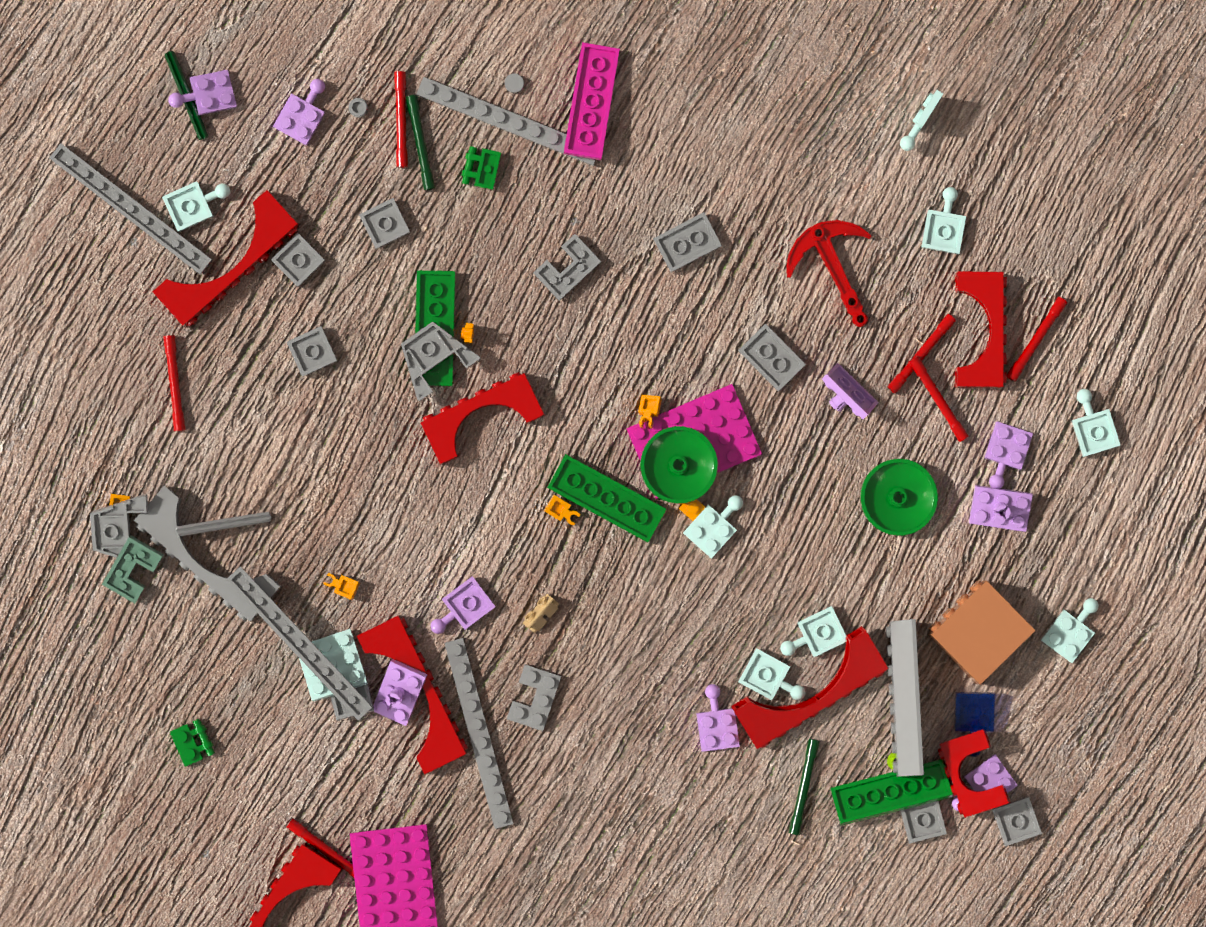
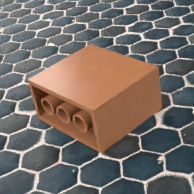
(980, 631)

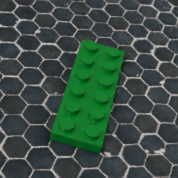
(436, 304)
(606, 498)
(890, 793)

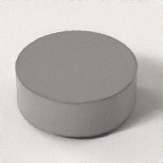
(514, 83)
(358, 107)

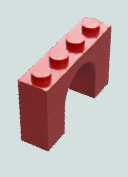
(970, 801)

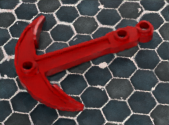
(828, 255)

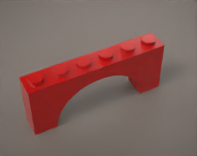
(988, 292)
(443, 427)

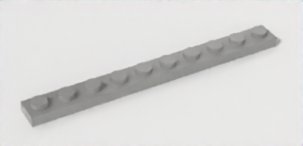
(495, 116)
(130, 209)
(299, 643)
(479, 733)

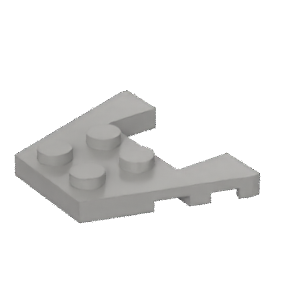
(429, 349)
(111, 524)

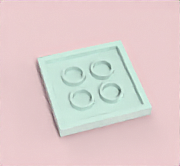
(343, 654)

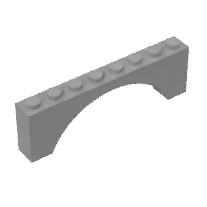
(161, 525)

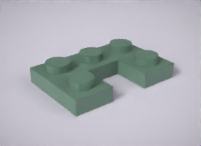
(118, 577)

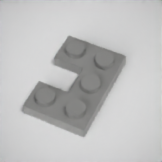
(562, 283)
(536, 714)

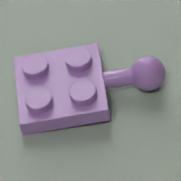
(210, 91)
(299, 117)
(1008, 448)
(466, 604)
(717, 727)
(987, 776)

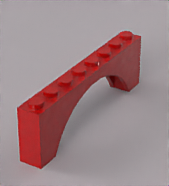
(190, 300)
(858, 666)
(442, 740)
(304, 870)

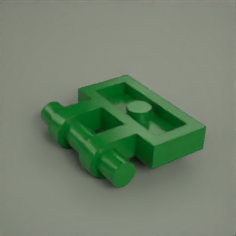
(487, 168)
(186, 744)

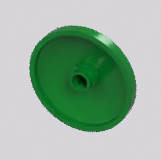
(678, 464)
(898, 497)

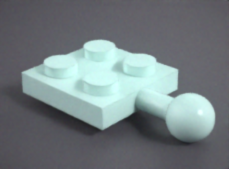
(908, 142)
(190, 206)
(942, 229)
(1095, 430)
(712, 529)
(820, 633)
(1069, 634)
(766, 675)

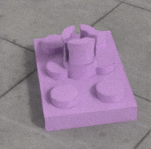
(848, 392)
(1000, 508)
(399, 692)

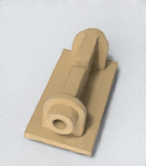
(545, 606)

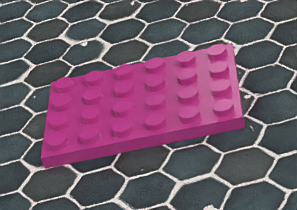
(717, 418)
(393, 877)

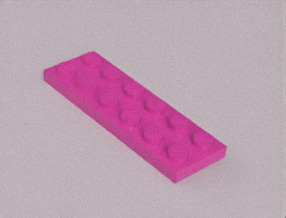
(591, 101)

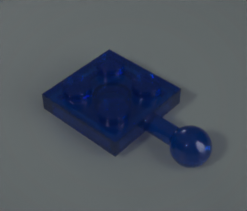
(974, 712)

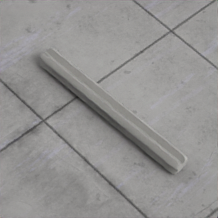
(223, 524)

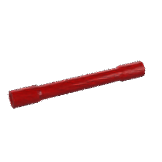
(400, 87)
(941, 329)
(170, 351)
(1019, 365)
(922, 373)
(302, 832)

